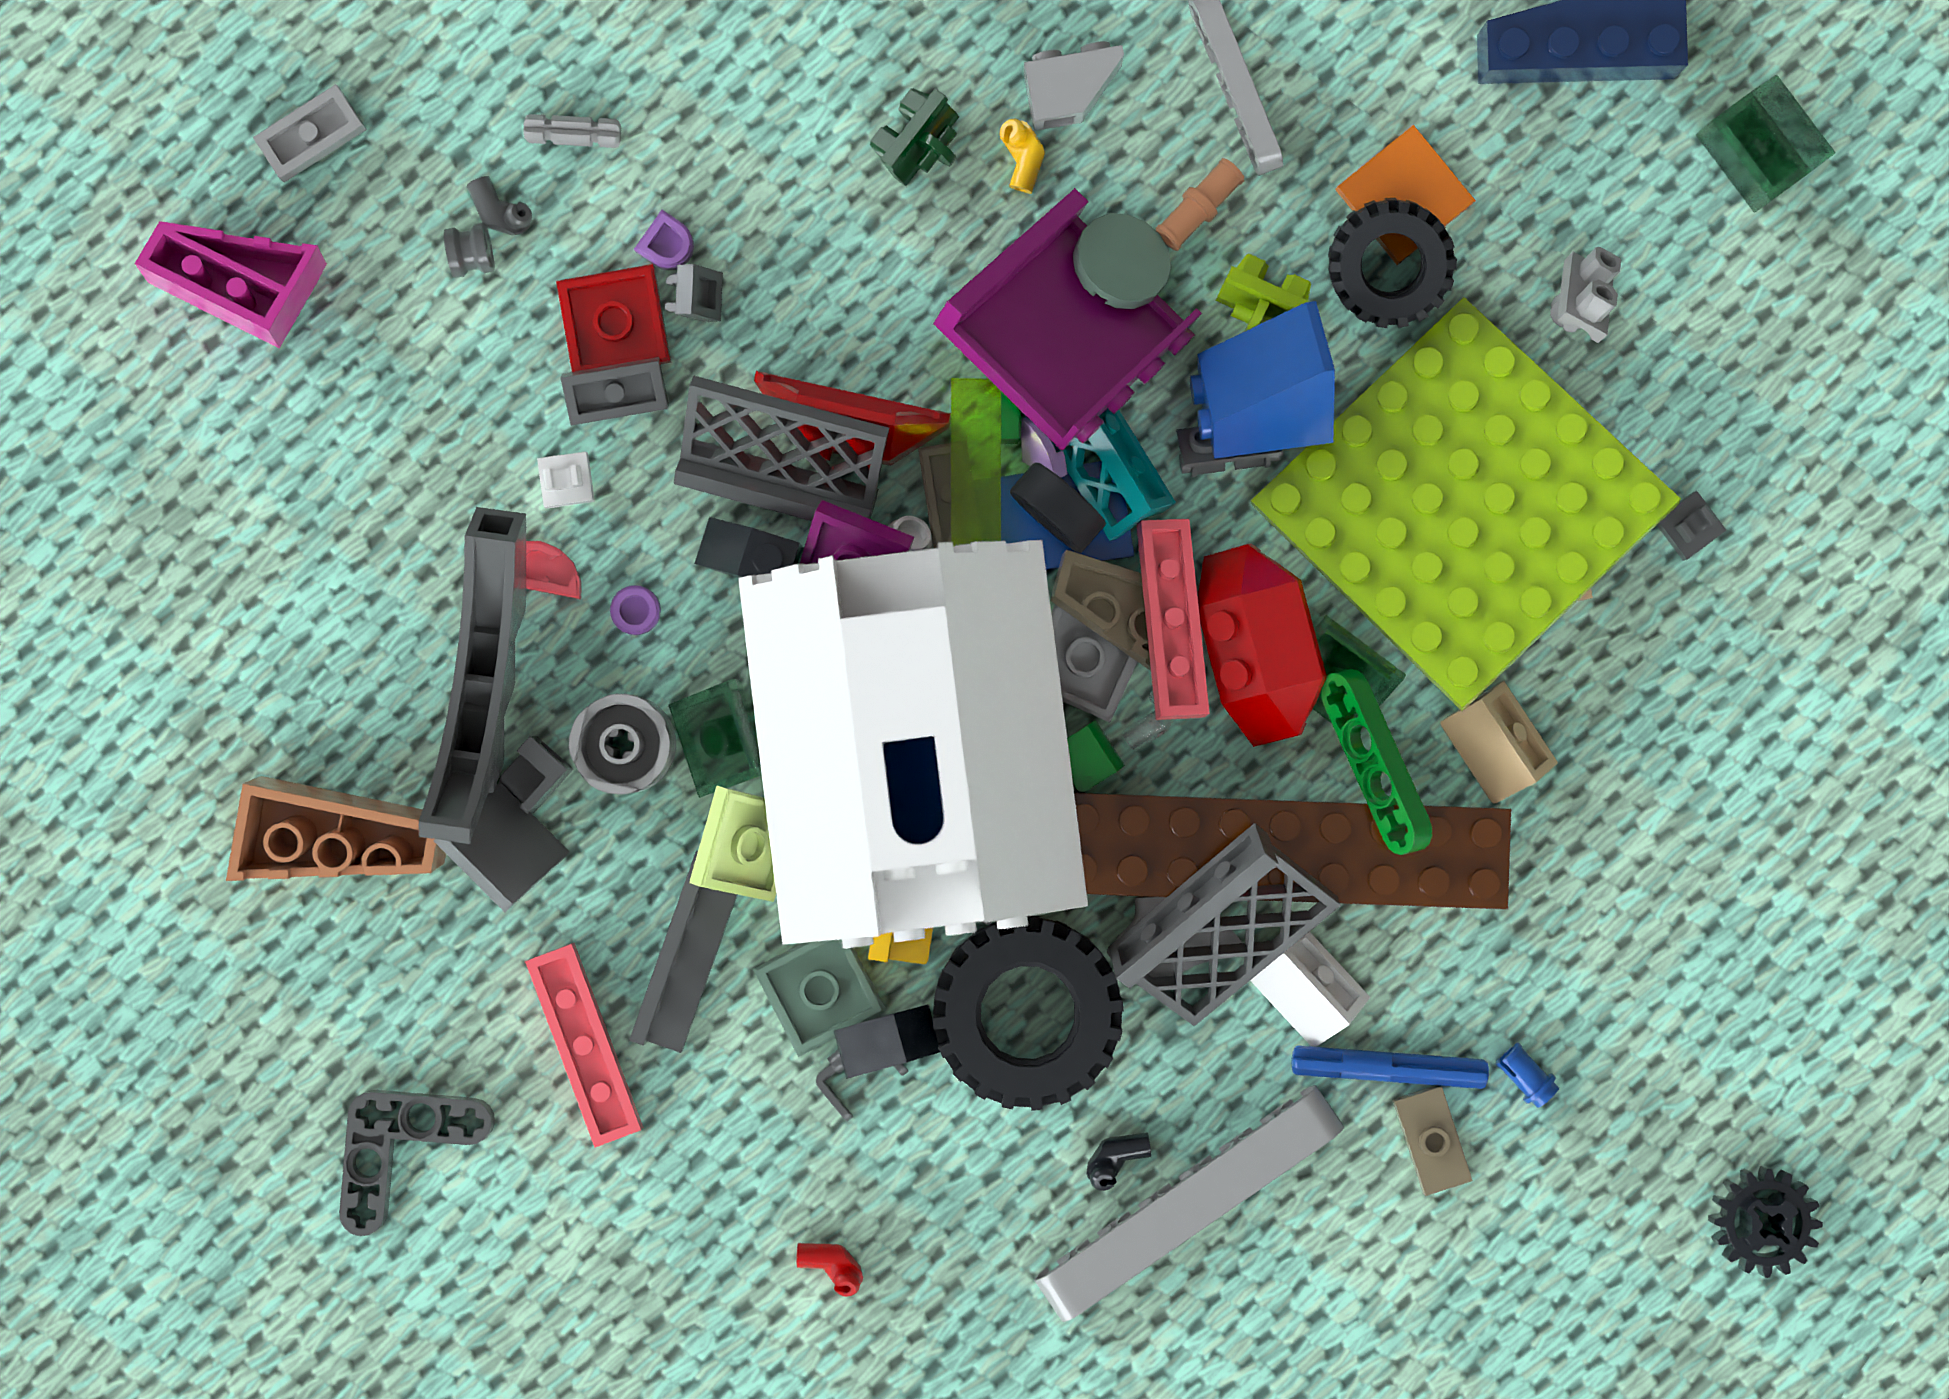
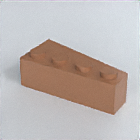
(321, 832)

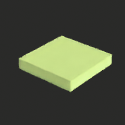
(736, 847)

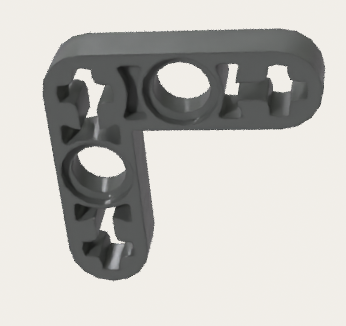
(382, 1138)

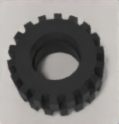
(1422, 293)

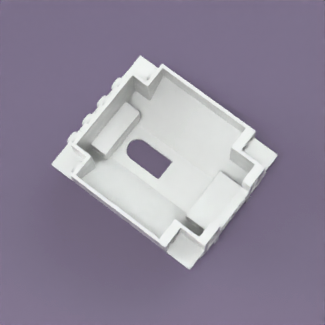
(900, 652)

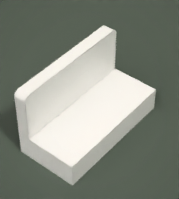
(1311, 990)

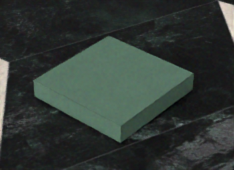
(818, 991)

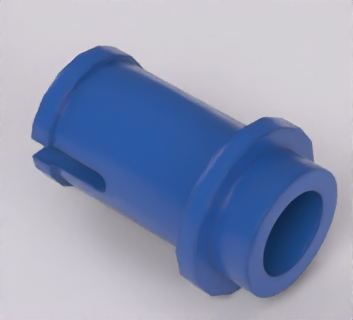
(1528, 1076)

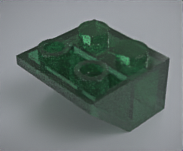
(1765, 143)

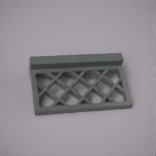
(776, 482)
(1197, 908)

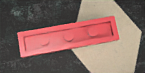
(1172, 619)
(584, 1045)

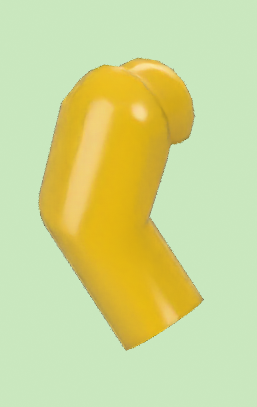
(1025, 150)

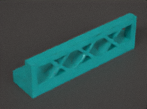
(1129, 468)

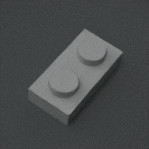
(309, 133)

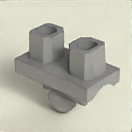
(1587, 293)

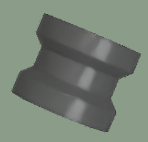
(469, 250)

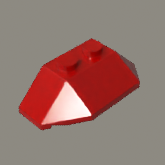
(908, 424)
(1260, 643)

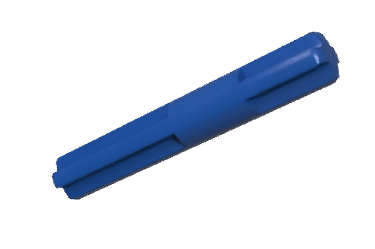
(1390, 1067)

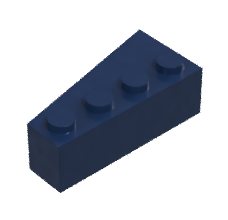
(1585, 42)

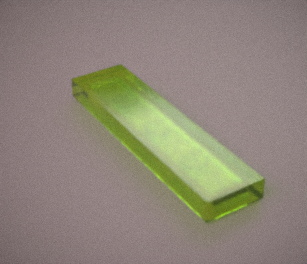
(975, 461)

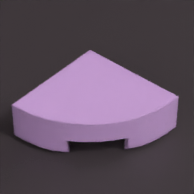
(1039, 449)

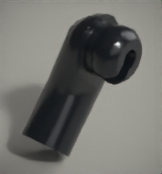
(1111, 1156)

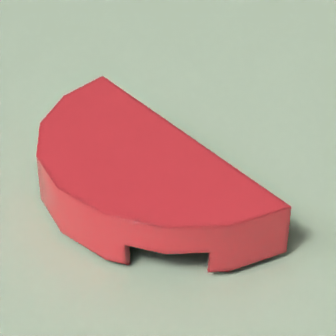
(551, 571)

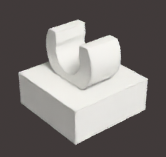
(565, 480)

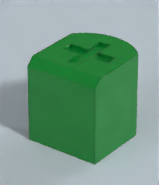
(1091, 757)

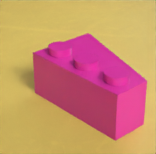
(232, 277)

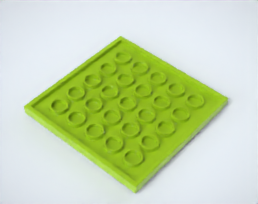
(1465, 503)

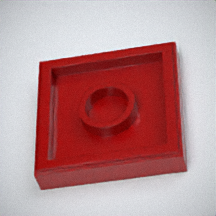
(613, 318)

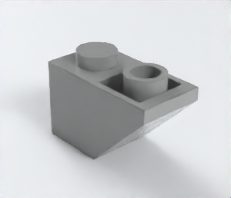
(1068, 86)

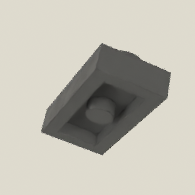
(614, 391)

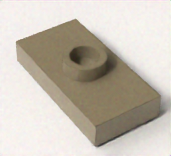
(1432, 1140)

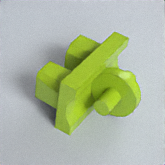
(1256, 299)

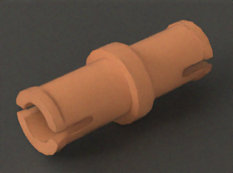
(1200, 204)

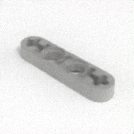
(1237, 85)

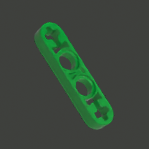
(1380, 758)

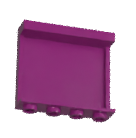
(1051, 340)

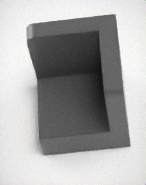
(534, 774)

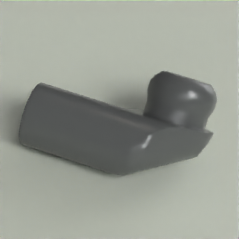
(498, 214)

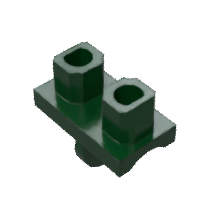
(922, 139)

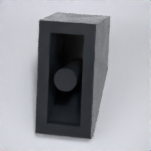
(744, 550)

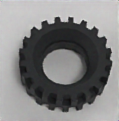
(1026, 1080)

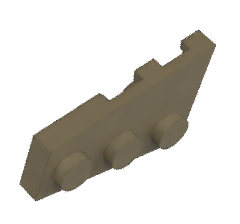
(1104, 600)

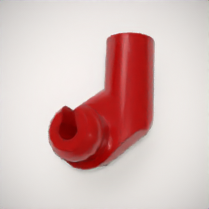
(835, 1261)

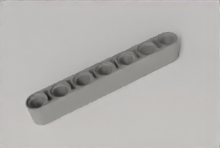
(1190, 1205)

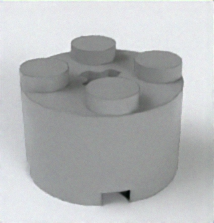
(600, 761)

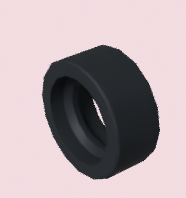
(1058, 507)

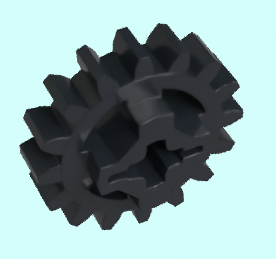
(1781, 1210)

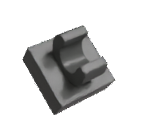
(696, 293)
(1691, 526)

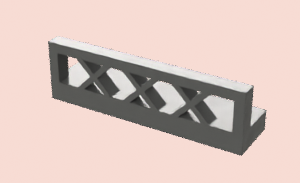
(683, 966)

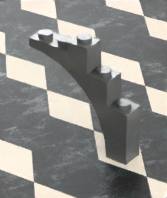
(483, 675)

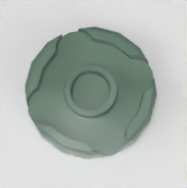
(1122, 260)

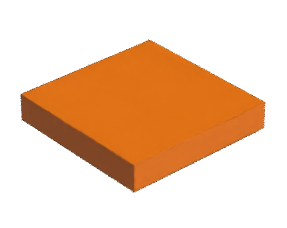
(1409, 172)

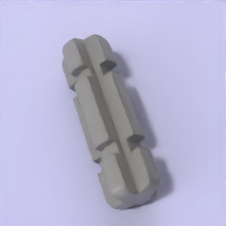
(572, 131)

